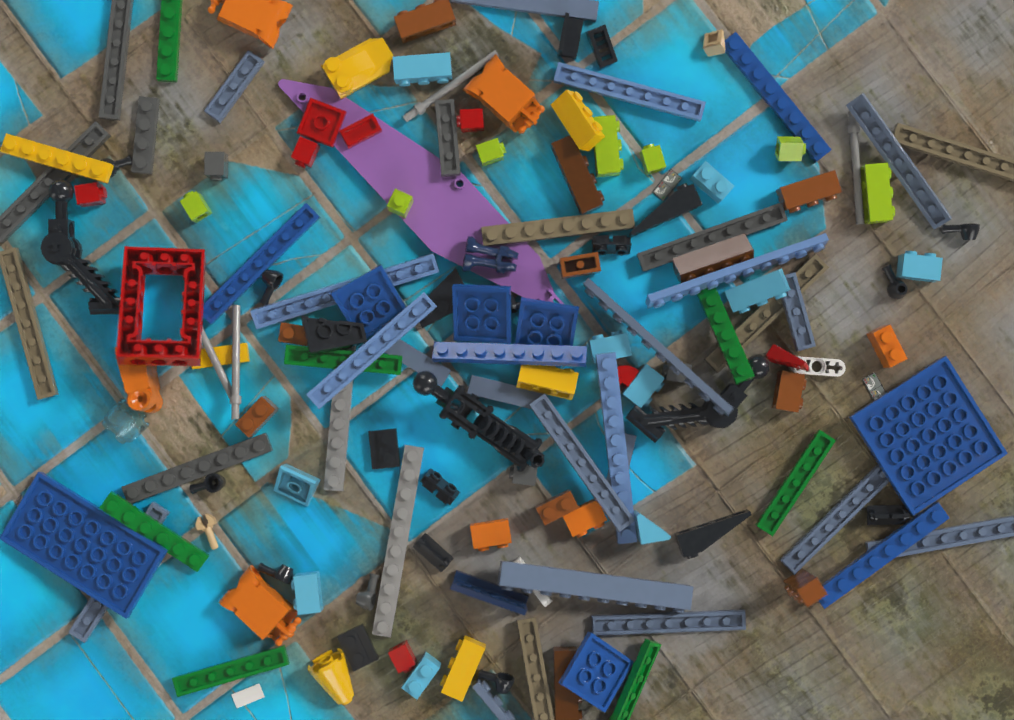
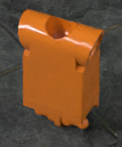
(254, 17)
(505, 96)
(141, 386)
(261, 607)

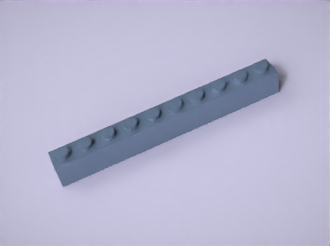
(595, 585)

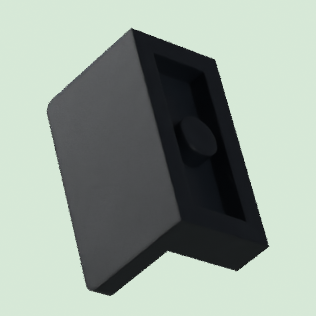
(570, 37)

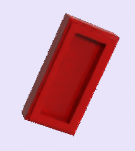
(360, 131)

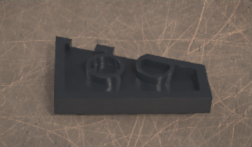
(442, 299)
(330, 335)

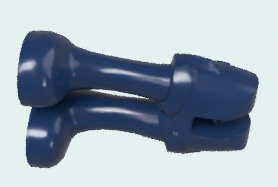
(499, 253)

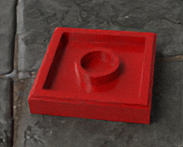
(321, 122)

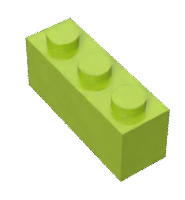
(607, 150)
(877, 193)

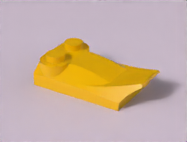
(358, 66)

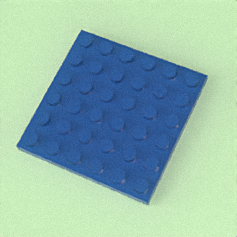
(928, 435)

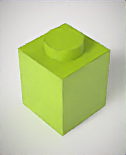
(789, 148)
(490, 151)
(652, 159)
(400, 203)
(195, 206)

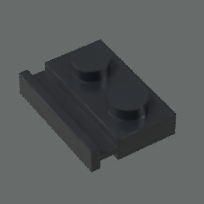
(384, 448)
(358, 647)

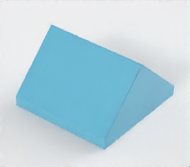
(296, 484)
(648, 531)

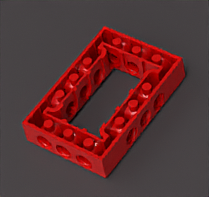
(161, 261)

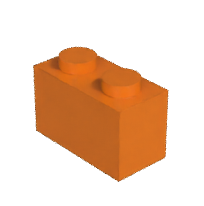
(887, 346)
(585, 518)
(491, 534)

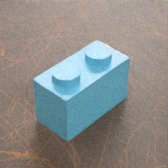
(712, 182)
(919, 267)
(616, 343)
(643, 386)
(307, 593)
(421, 675)

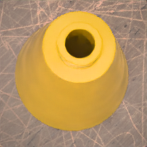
(333, 675)

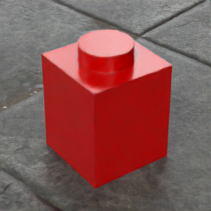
(470, 120)
(305, 152)
(90, 194)
(402, 657)

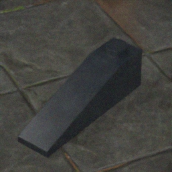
(679, 203)
(700, 537)

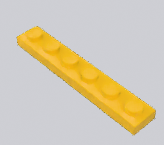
(57, 158)

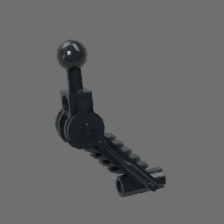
(65, 250)
(706, 415)
(503, 437)

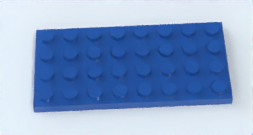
(83, 544)

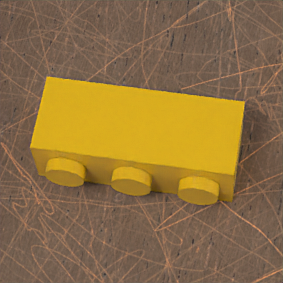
(578, 120)
(548, 380)
(462, 668)

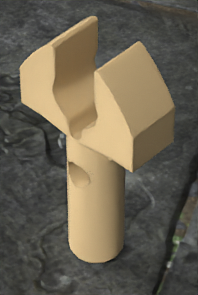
(208, 529)

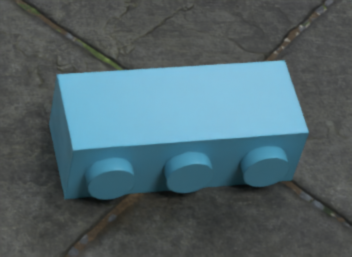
(422, 69)
(758, 291)

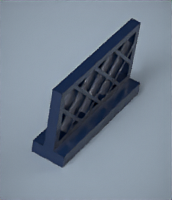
(489, 592)

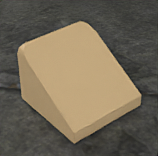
(714, 43)

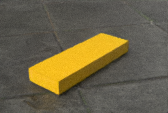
(224, 355)

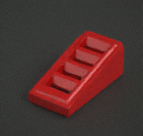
(783, 357)

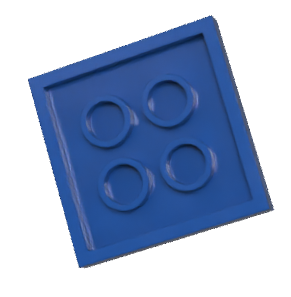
(369, 300)
(482, 313)
(546, 323)
(596, 672)

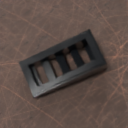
(605, 36)

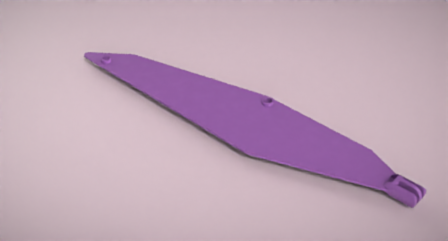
(441, 210)

